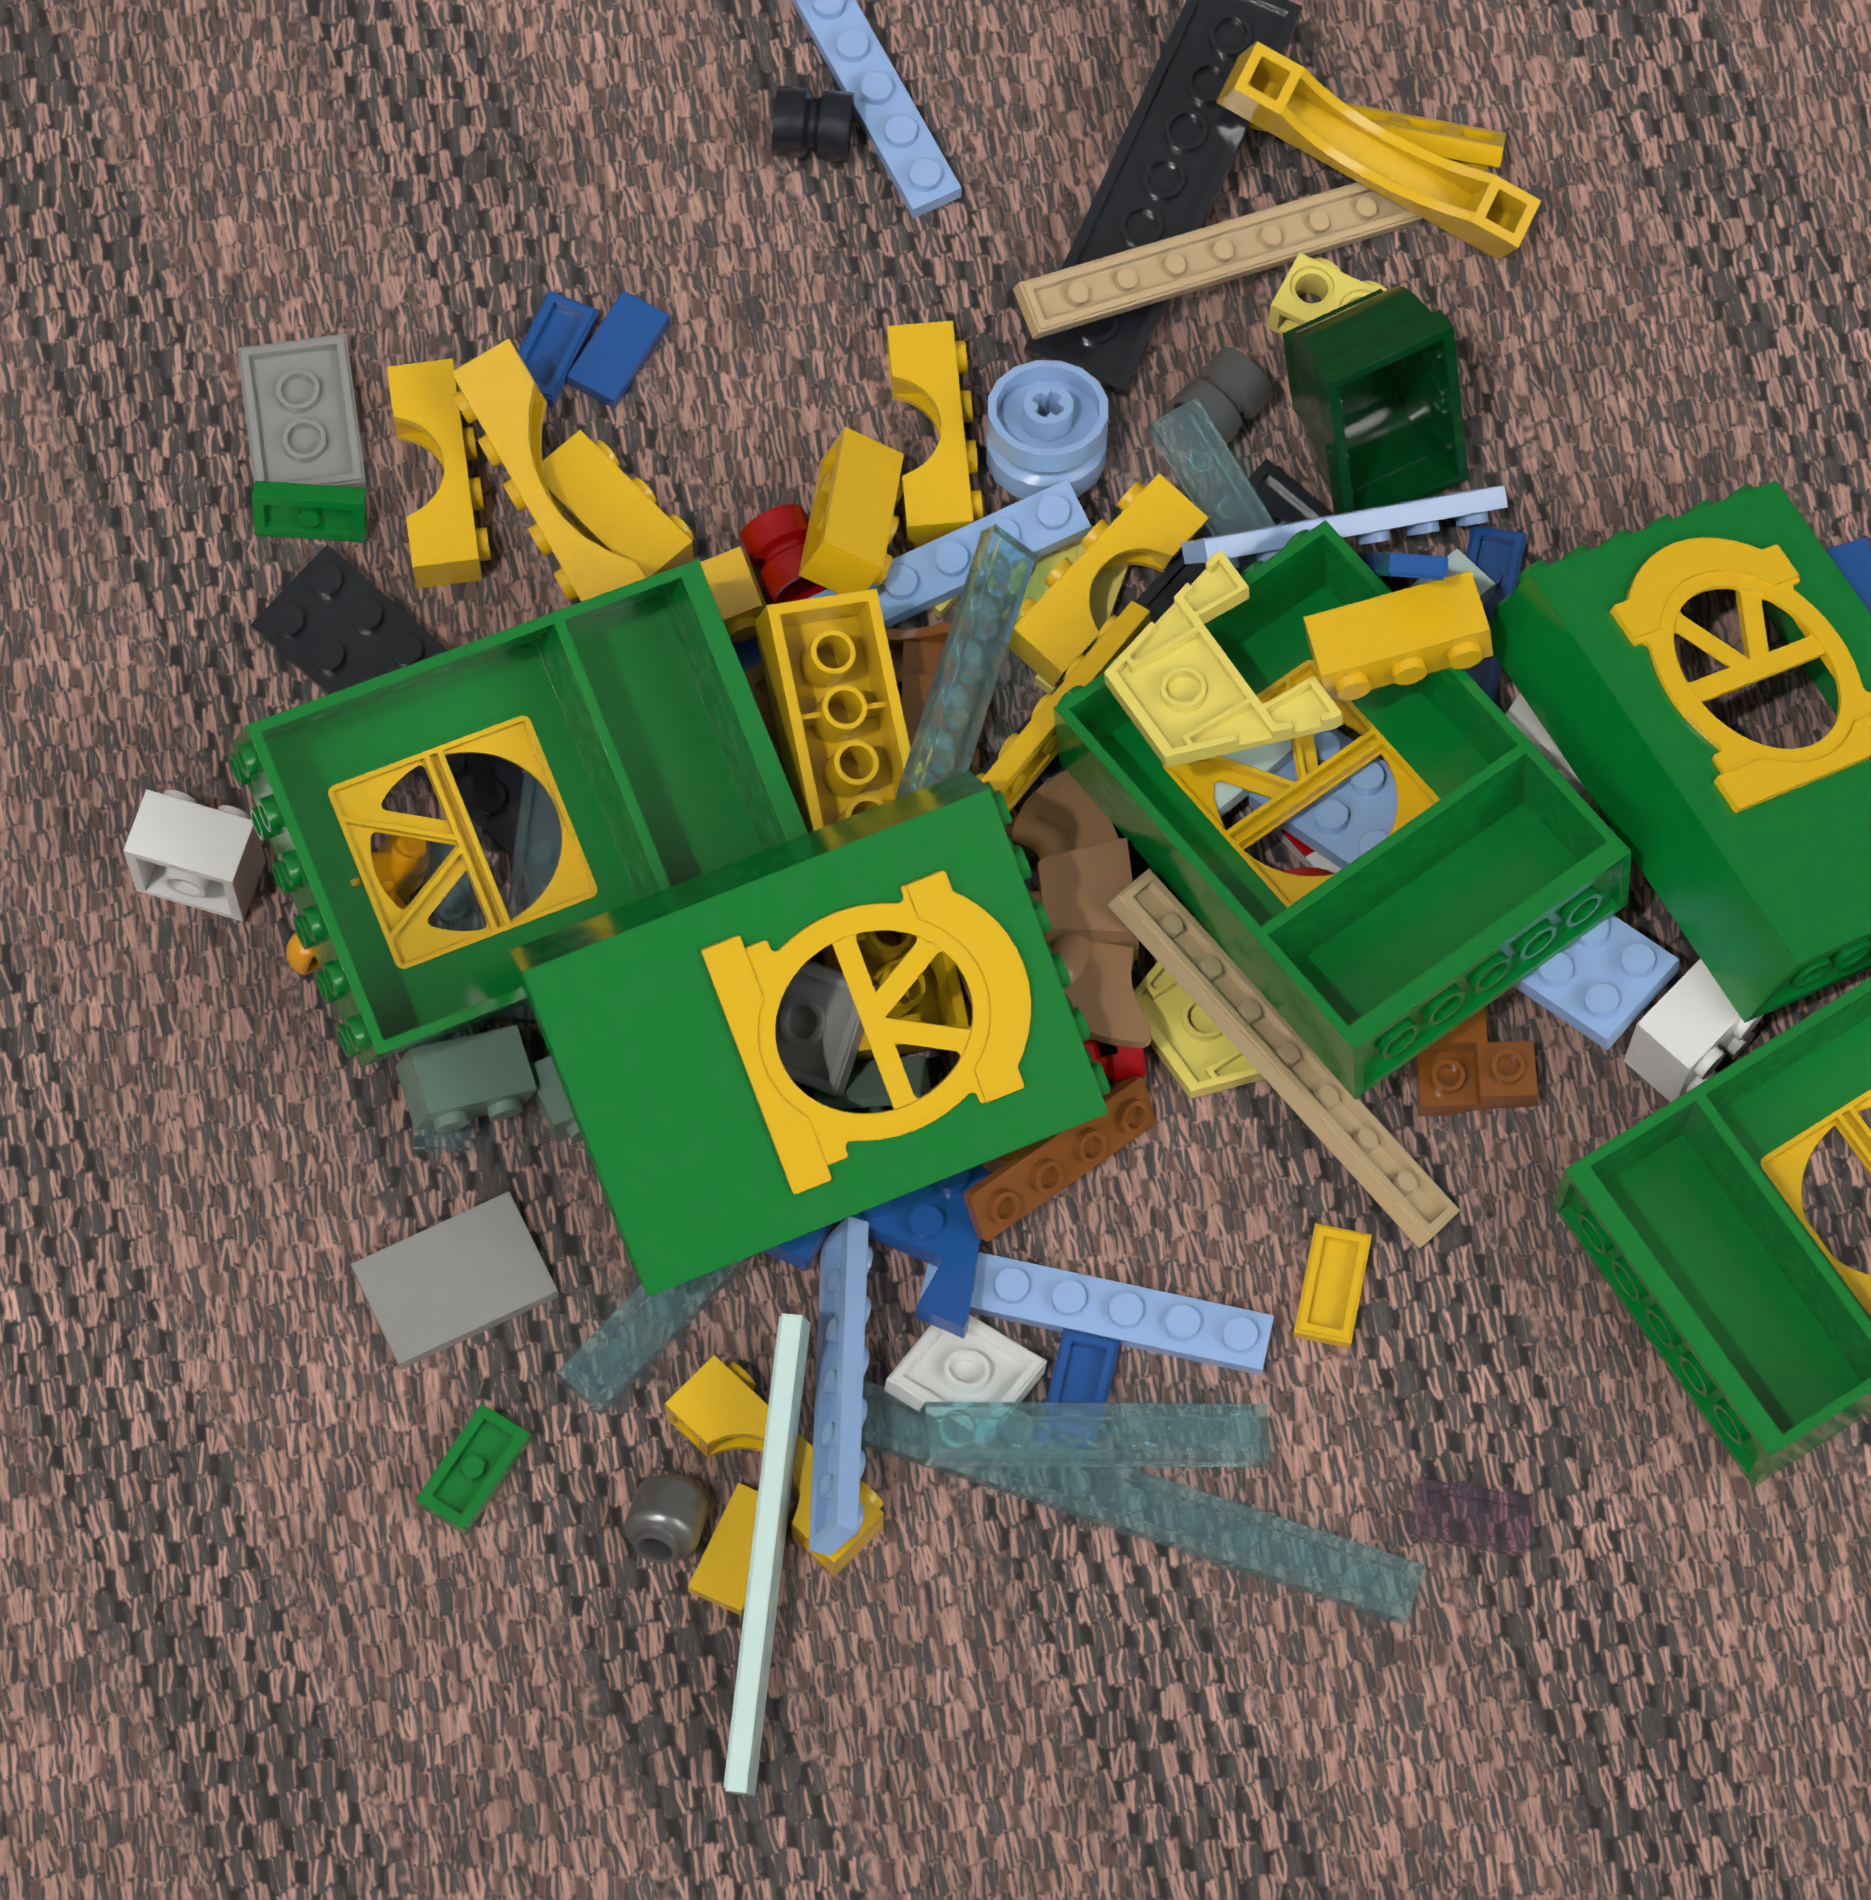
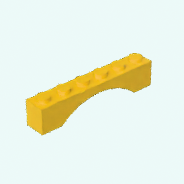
(1307, 115)
(512, 412)

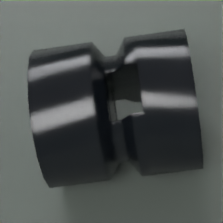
(812, 124)

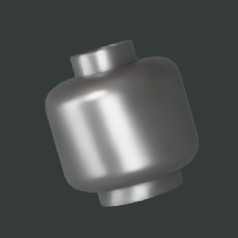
(666, 1518)

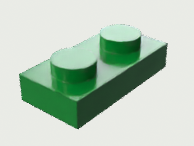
(310, 511)
(473, 1469)

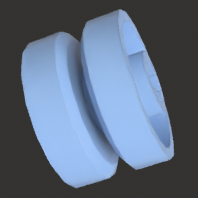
(1046, 428)

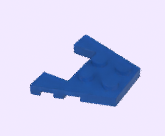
(925, 1225)

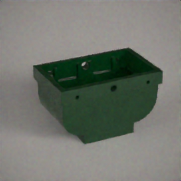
(1379, 400)

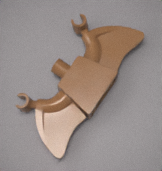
(1078, 876)

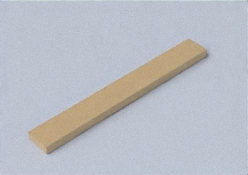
(1206, 257)
(1283, 1058)

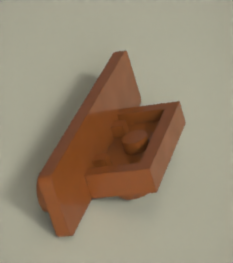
(1042, 1169)

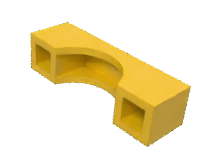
(925, 373)
(443, 532)
(1145, 534)
(725, 1414)

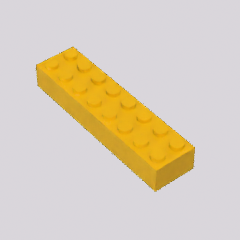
(847, 753)

